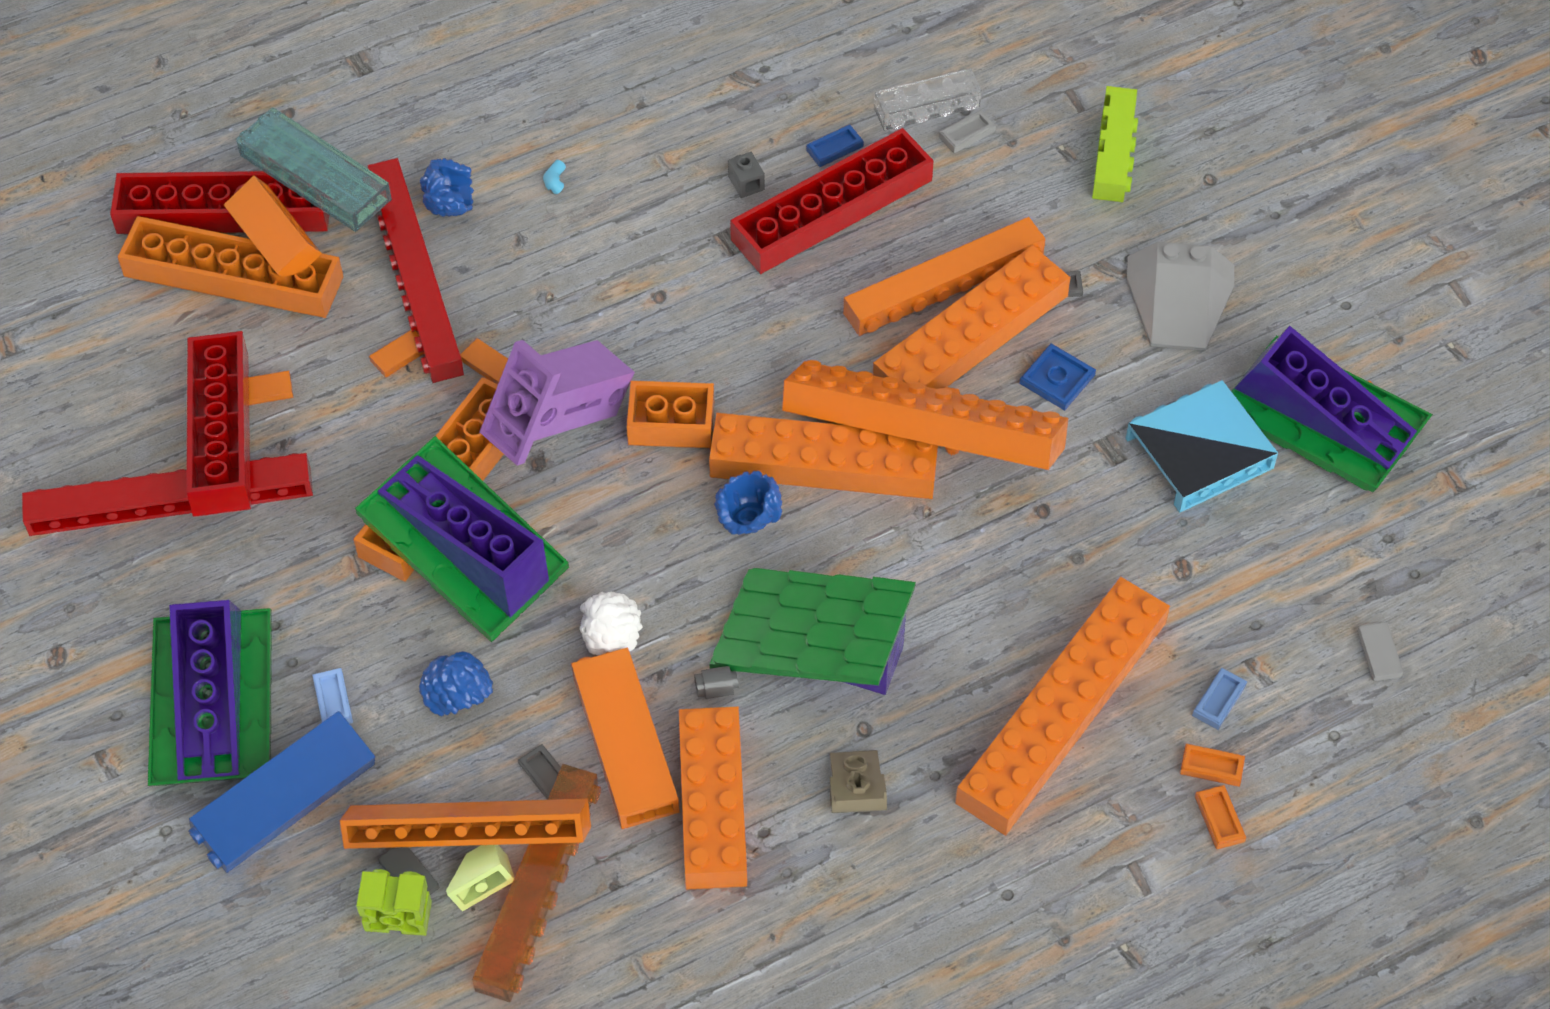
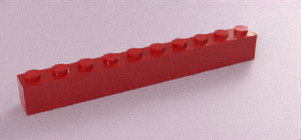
(417, 278)
(152, 496)

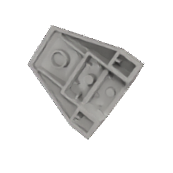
(1180, 292)

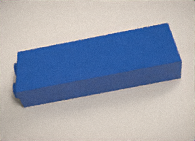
(281, 792)

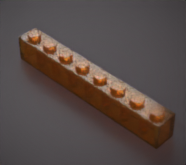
(530, 898)

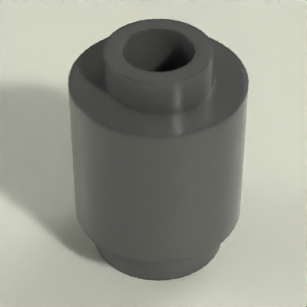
(716, 682)

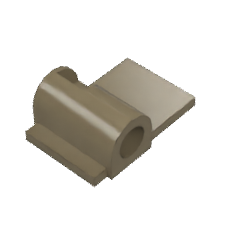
(857, 782)

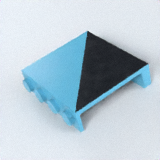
(1204, 444)

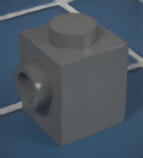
(746, 174)

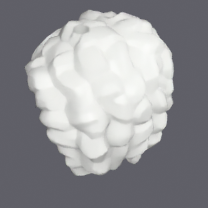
(610, 623)

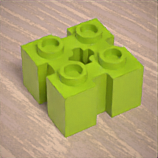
(394, 902)

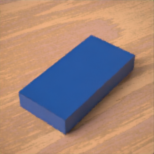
(834, 145)

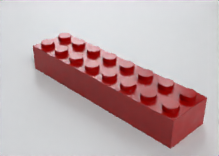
(199, 200)
(831, 200)
(218, 424)

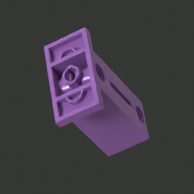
(553, 395)

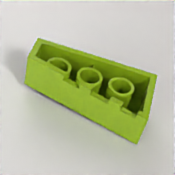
(1116, 144)

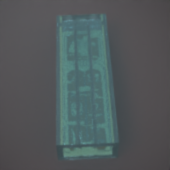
(314, 169)

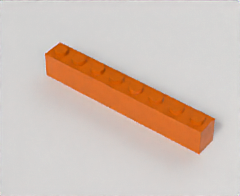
(939, 277)
(466, 823)

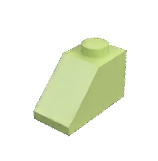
(480, 875)

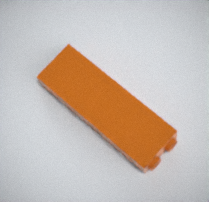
(625, 738)

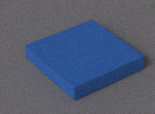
(1057, 376)

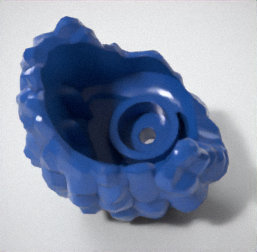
(447, 188)
(748, 503)
(454, 683)

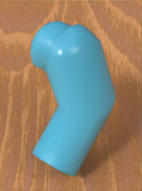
(551, 177)

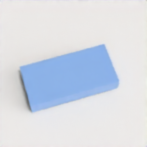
(332, 694)

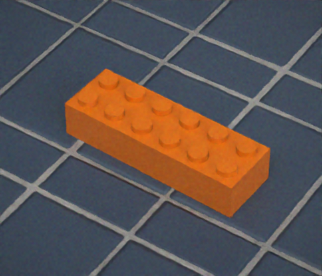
(712, 798)

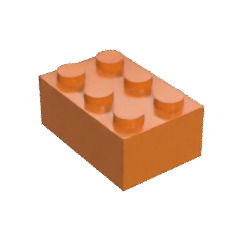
(670, 414)

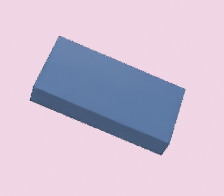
(1219, 698)

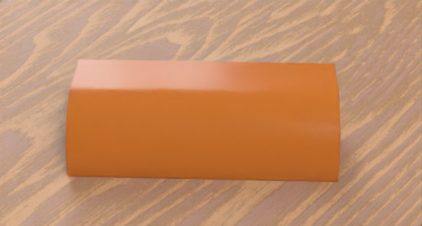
(272, 228)

